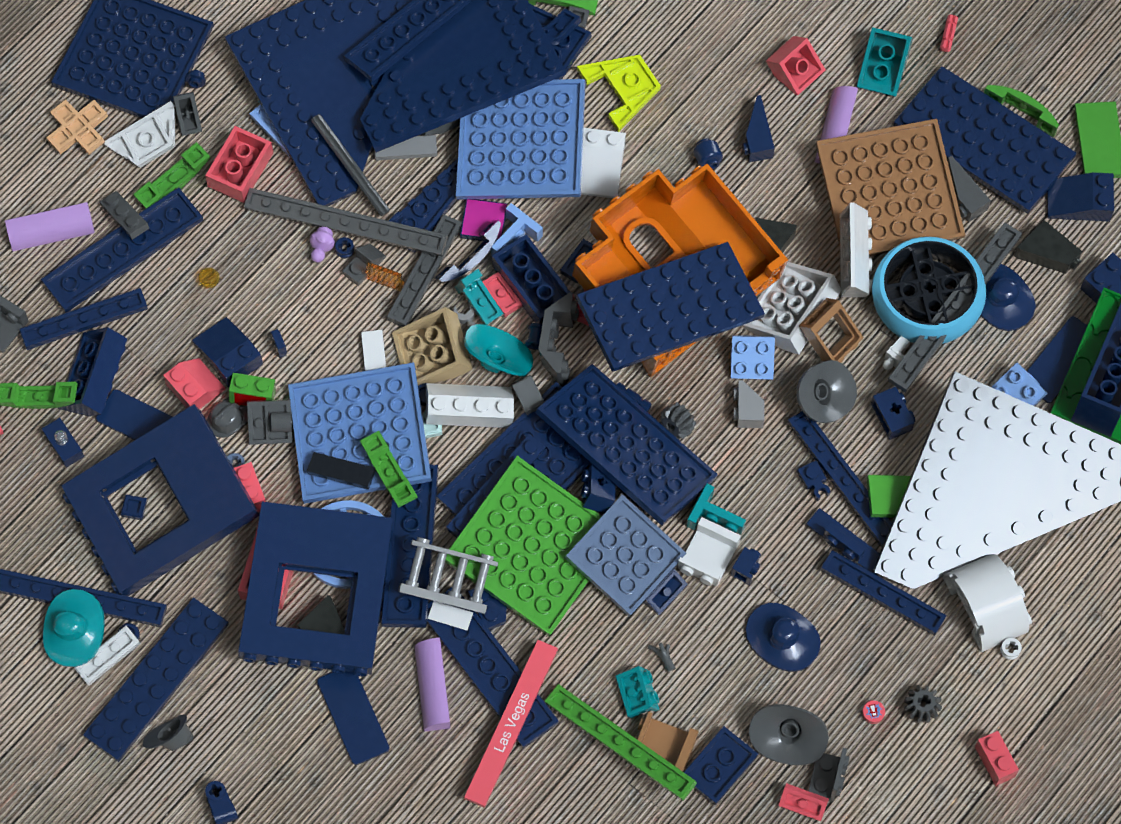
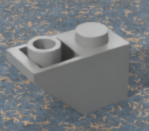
(749, 407)

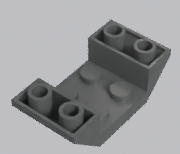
(562, 314)

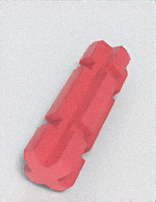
(949, 32)

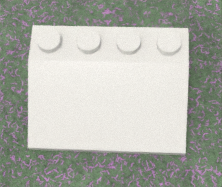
(602, 162)
(855, 251)
(790, 303)

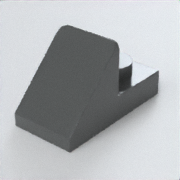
(356, 268)

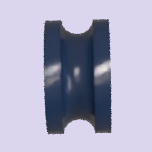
(350, 247)

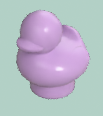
(321, 242)

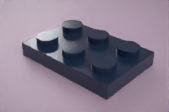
(720, 765)

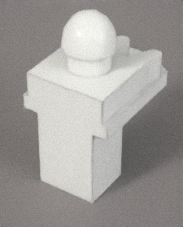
(895, 353)

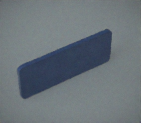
(1055, 360)
(130, 415)
(353, 716)

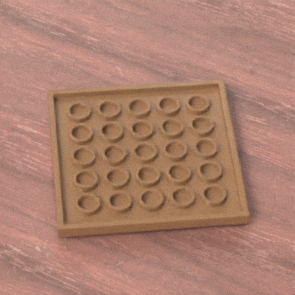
(897, 178)

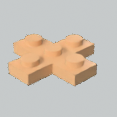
(77, 127)

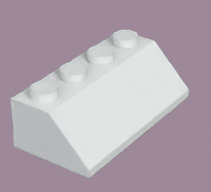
(469, 405)

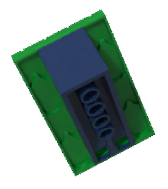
(1093, 383)

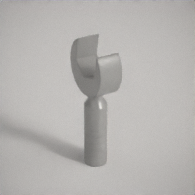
(466, 318)

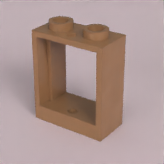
(818, 318)

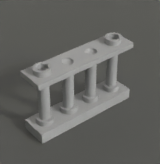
(454, 596)

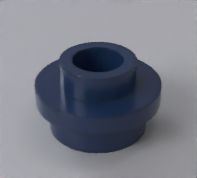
(195, 79)

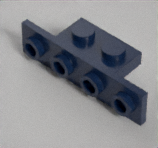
(843, 539)

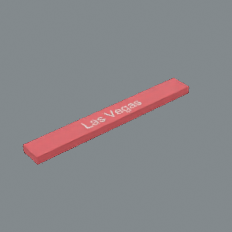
(511, 723)

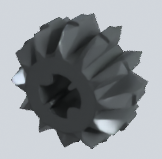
(677, 420)
(914, 701)

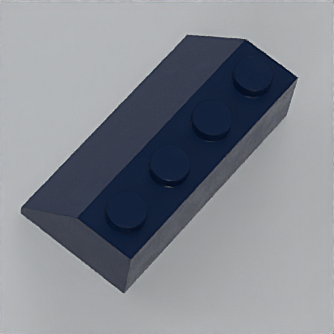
(94, 370)

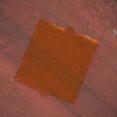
(384, 276)

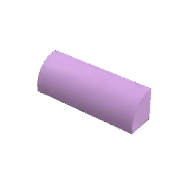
(838, 113)
(49, 226)
(432, 685)

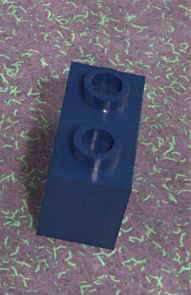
(893, 423)
(597, 491)

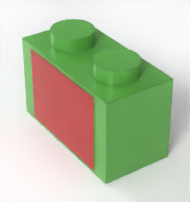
(250, 388)

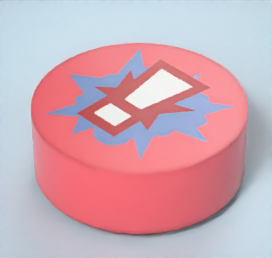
(873, 712)

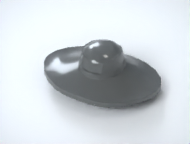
(826, 391)
(788, 734)

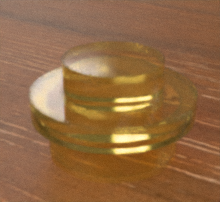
(209, 278)

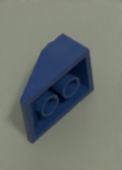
(1082, 197)
(228, 350)

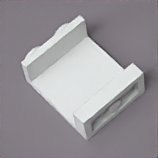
(709, 552)

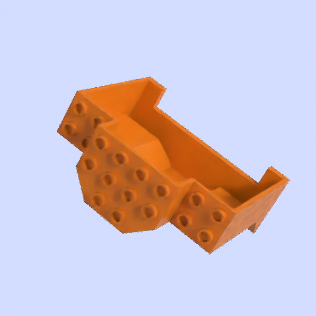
(689, 219)

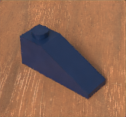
(758, 139)

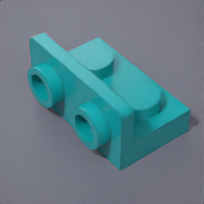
(637, 691)

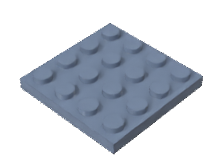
(625, 555)

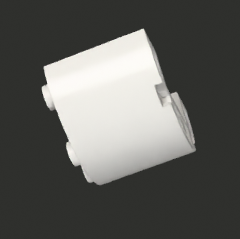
(990, 600)

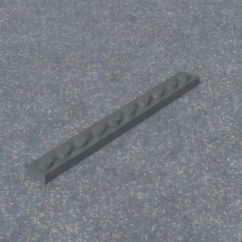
(346, 222)
(924, 349)

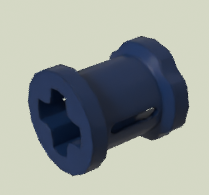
(534, 336)

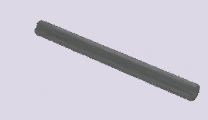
(350, 165)

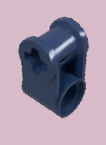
(221, 806)

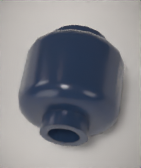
(708, 152)

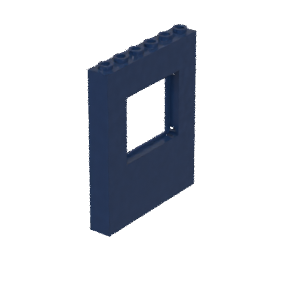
(199, 480)
(318, 544)

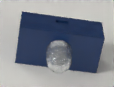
(63, 442)

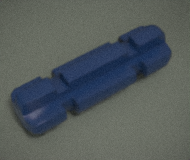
(645, 404)

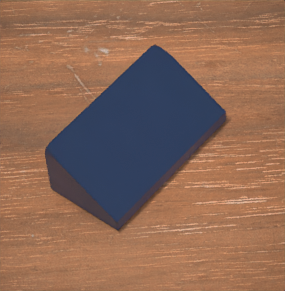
(665, 592)

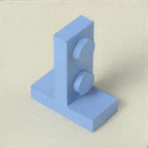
(521, 224)

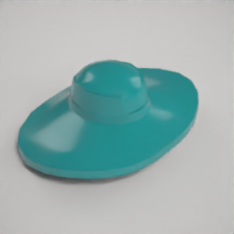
(498, 350)
(73, 628)

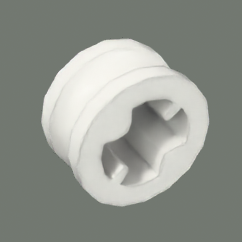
(1010, 656)

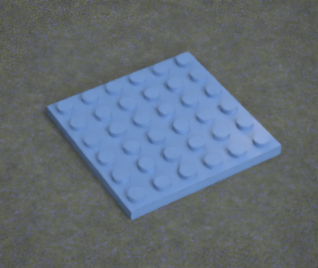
(524, 145)
(343, 409)

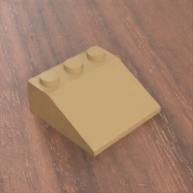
(434, 347)

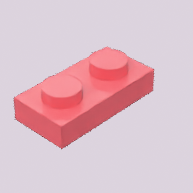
(502, 294)
(803, 802)

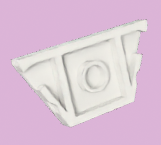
(147, 137)

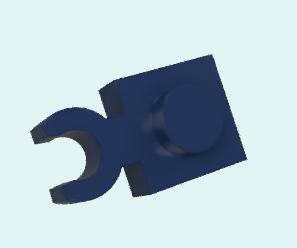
(813, 477)

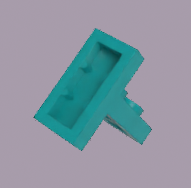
(479, 297)
(714, 513)

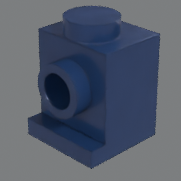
(746, 565)

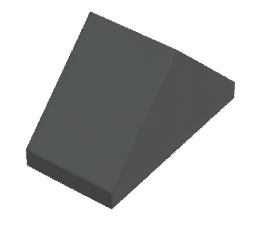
(187, 113)
(528, 394)

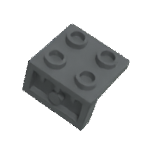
(11, 321)
(827, 774)

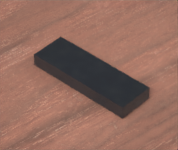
(341, 470)

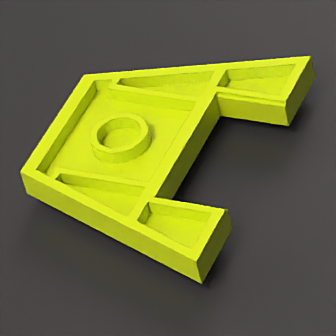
(630, 81)

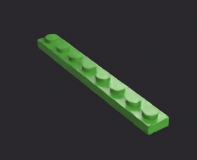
(621, 742)

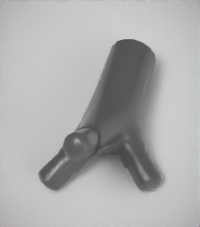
(663, 653)

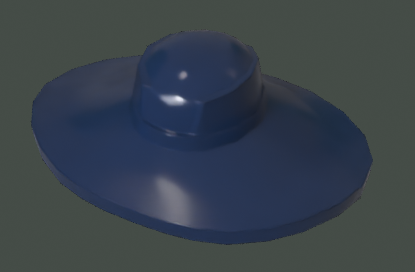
(1008, 301)
(782, 637)

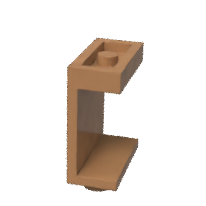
(667, 741)

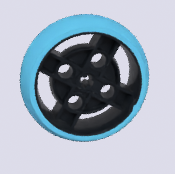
(920, 254)

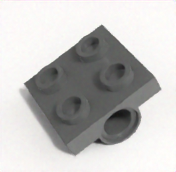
(269, 421)

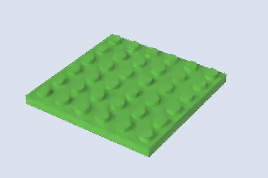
(529, 531)

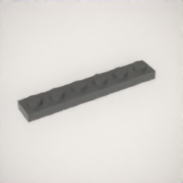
(422, 275)

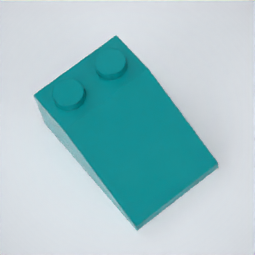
(884, 61)

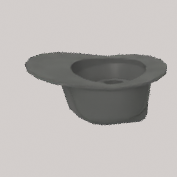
(227, 418)
(171, 734)

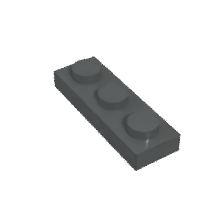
(124, 215)

